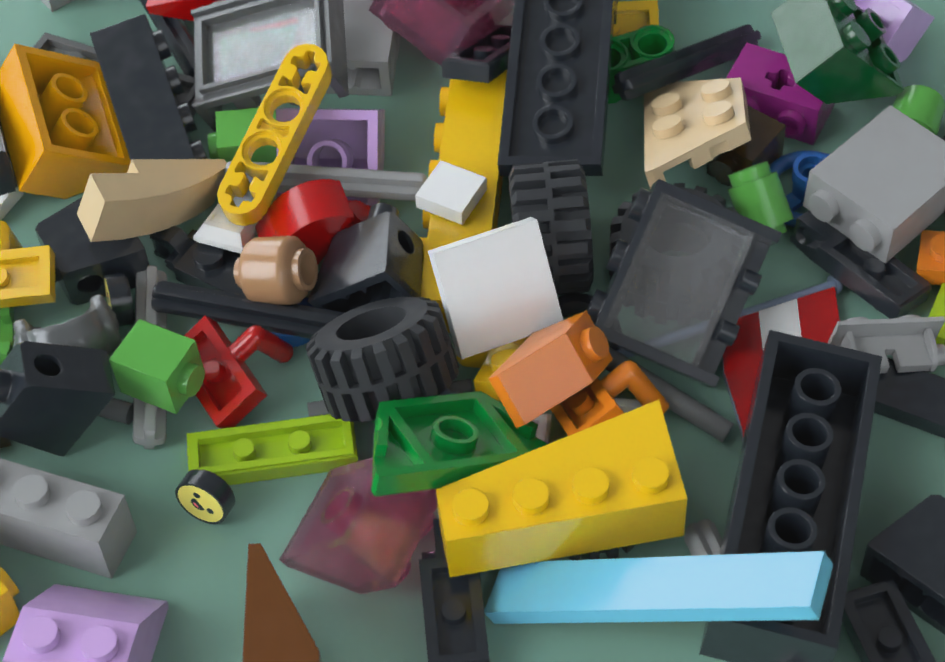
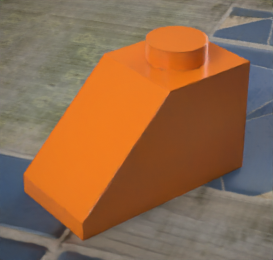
(551, 367)

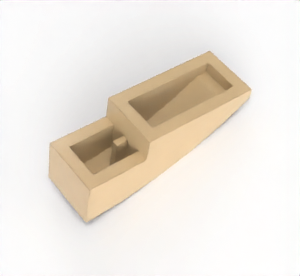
(148, 197)

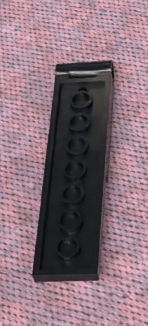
(557, 83)

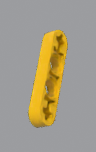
(267, 131)

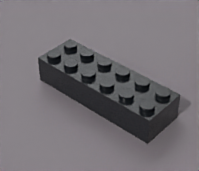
(799, 486)

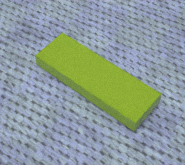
(273, 449)

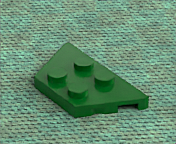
(443, 440)

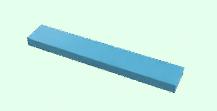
(663, 589)

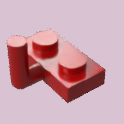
(228, 384)

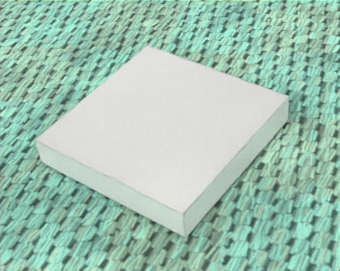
(496, 287)

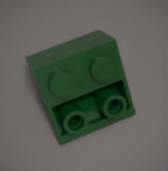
(837, 50)

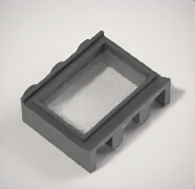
(246, 41)

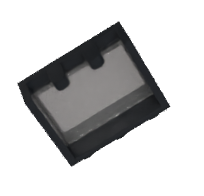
(681, 281)

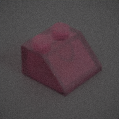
(359, 537)

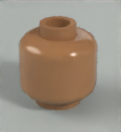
(276, 270)

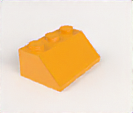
(58, 122)

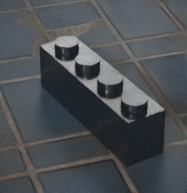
(146, 91)

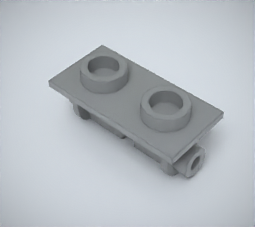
(906, 338)

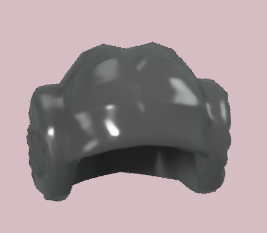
(93, 329)

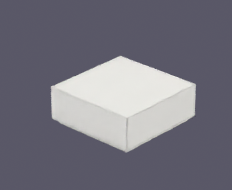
(451, 192)

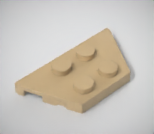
(693, 123)

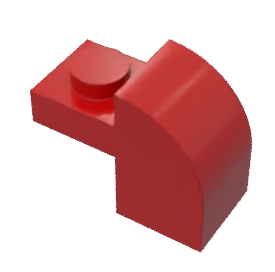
(312, 214)

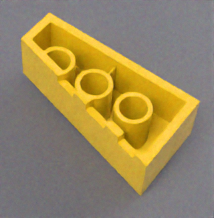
(568, 497)

